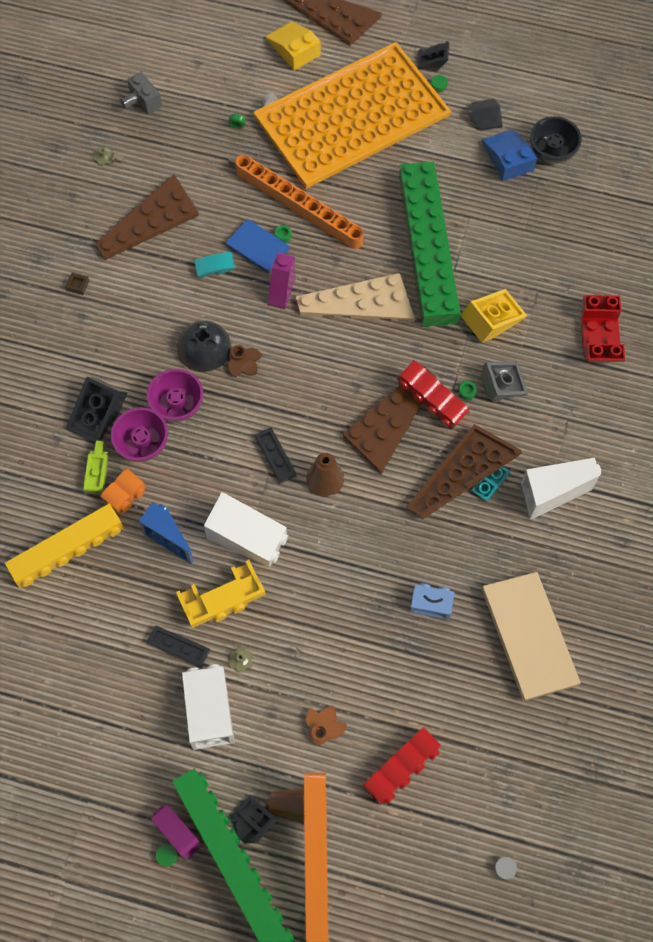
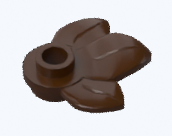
(244, 363)

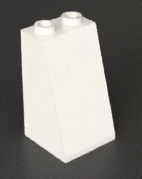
(558, 484)
(245, 530)
(207, 707)

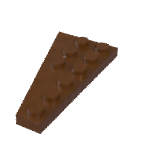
(338, 17)
(158, 213)
(383, 427)
(468, 464)

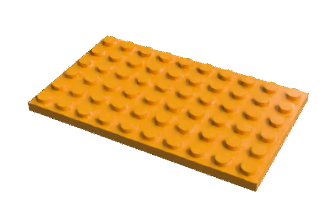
(351, 114)

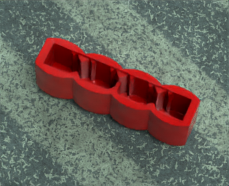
(433, 394)
(402, 766)

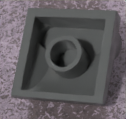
(503, 380)

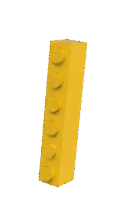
(64, 546)

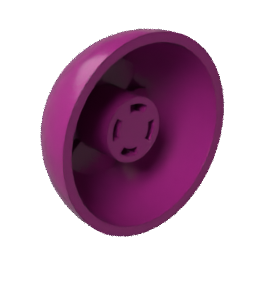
(176, 387)
(139, 426)

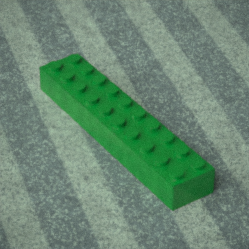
(429, 244)
(230, 859)

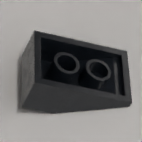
(95, 409)

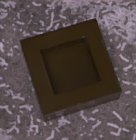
(77, 283)

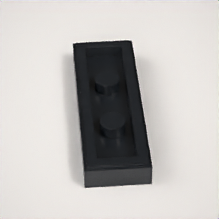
(275, 455)
(178, 646)

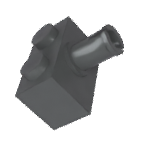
(143, 93)

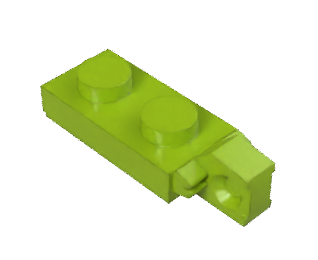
(96, 469)

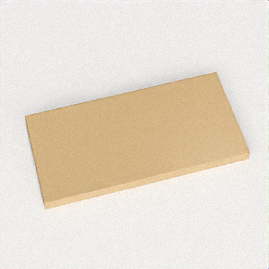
(530, 636)

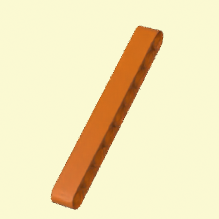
(275, 186)
(315, 857)

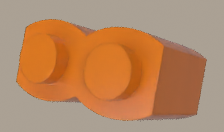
(123, 491)

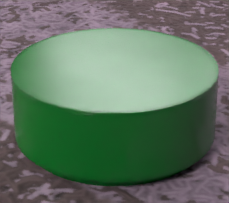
(439, 83)
(236, 121)
(283, 233)
(467, 390)
(166, 855)

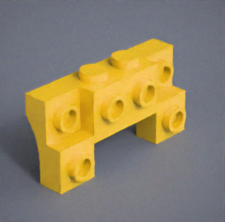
(223, 600)

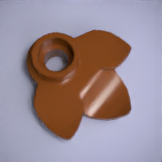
(325, 722)

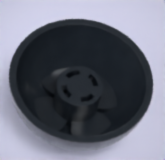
(555, 139)
(203, 346)

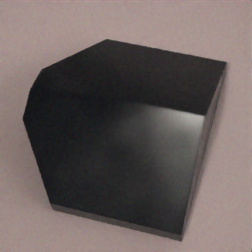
(433, 57)
(486, 114)
(252, 821)

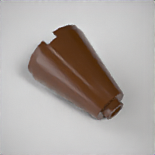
(325, 476)
(287, 804)

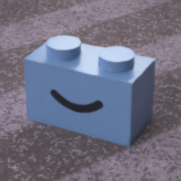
(432, 601)

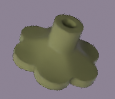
(103, 156)
(241, 664)

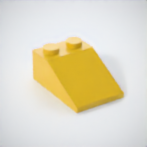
(295, 44)
(492, 315)

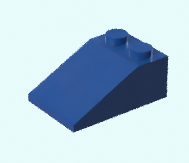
(510, 154)
(161, 528)

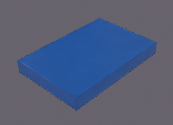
(257, 245)

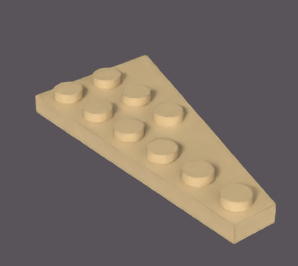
(367, 299)

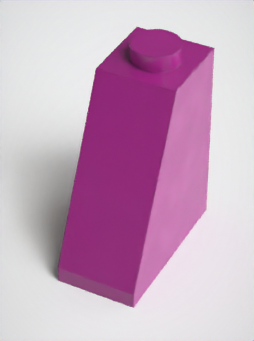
(281, 280)
(176, 831)

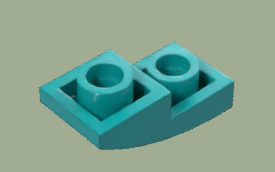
(215, 263)
(489, 485)

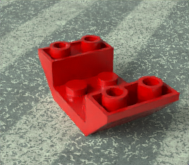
(601, 328)

